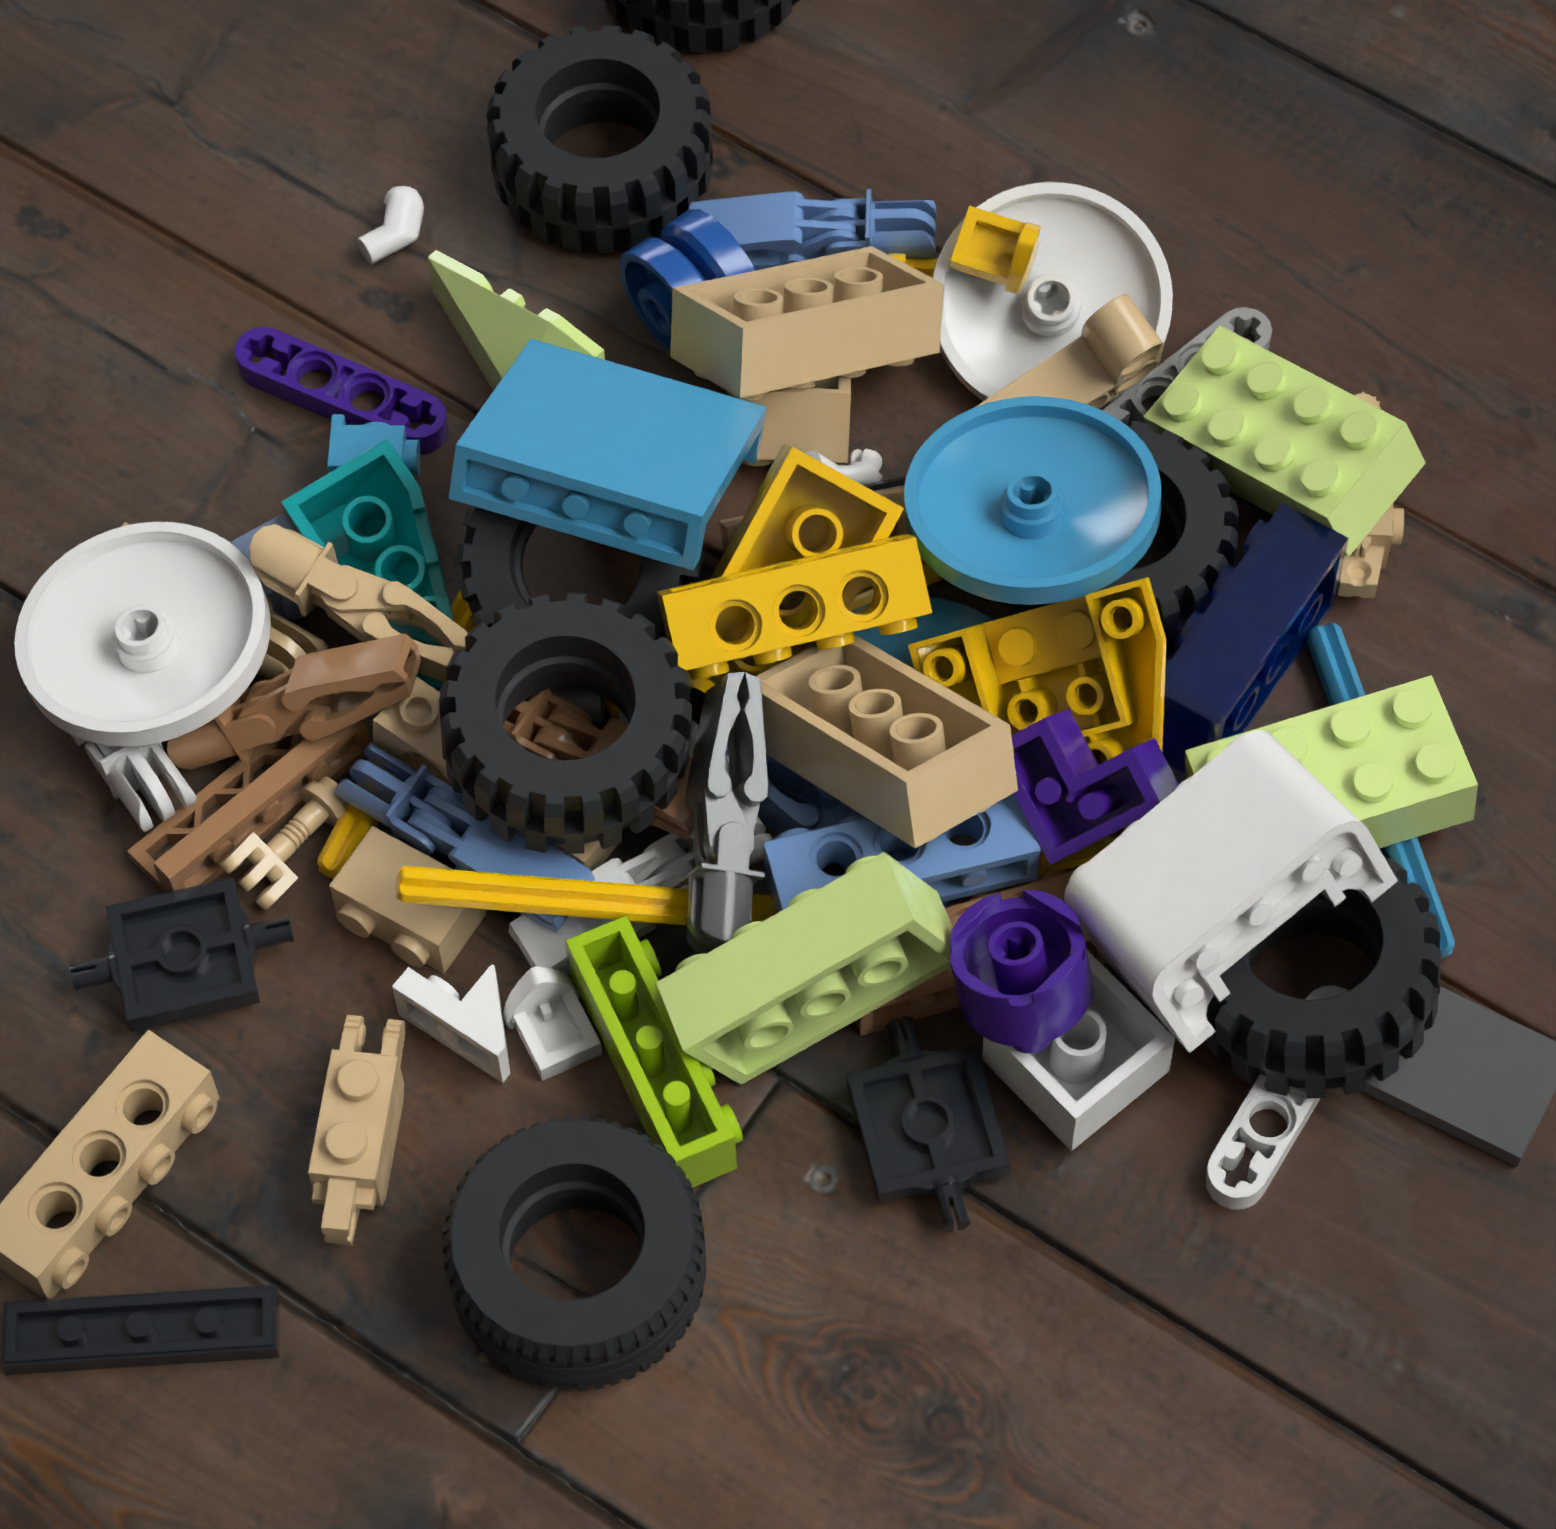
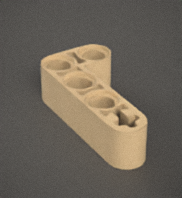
(1099, 365)

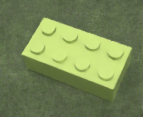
(1288, 436)
(1382, 757)
(809, 968)

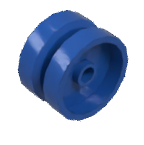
(689, 252)

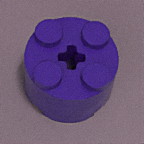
(1021, 969)

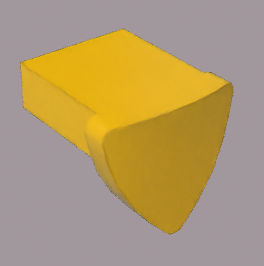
(996, 248)

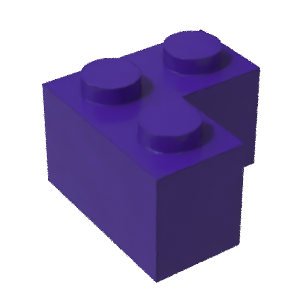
(1075, 799)

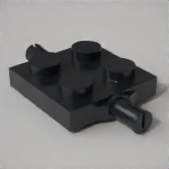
(182, 954)
(927, 1124)

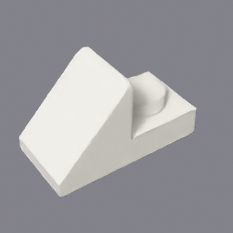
(466, 1026)

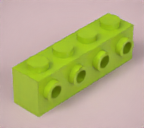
(663, 1082)

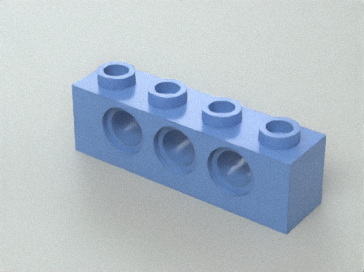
(1001, 858)

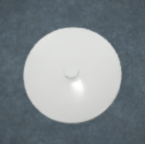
(1084, 258)
(142, 634)

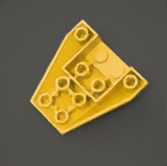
(1082, 655)

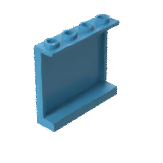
(605, 452)

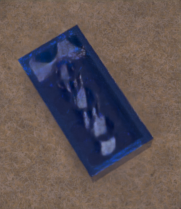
(1250, 631)

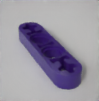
(345, 384)

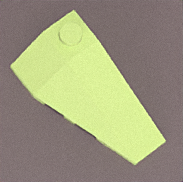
(497, 325)

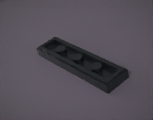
(141, 1330)

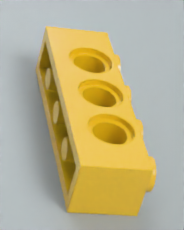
(889, 564)

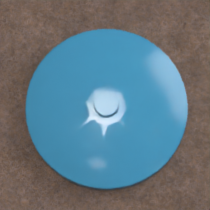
(1033, 500)

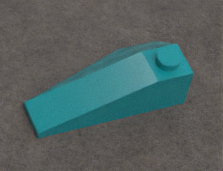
(377, 525)

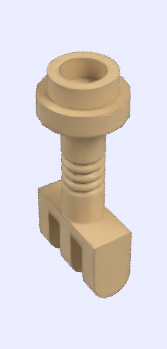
(270, 858)

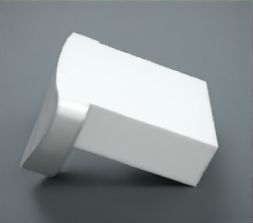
(551, 1021)

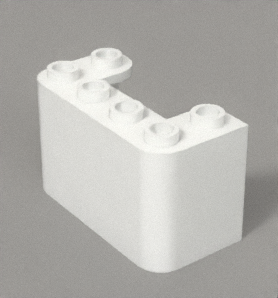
(1218, 875)

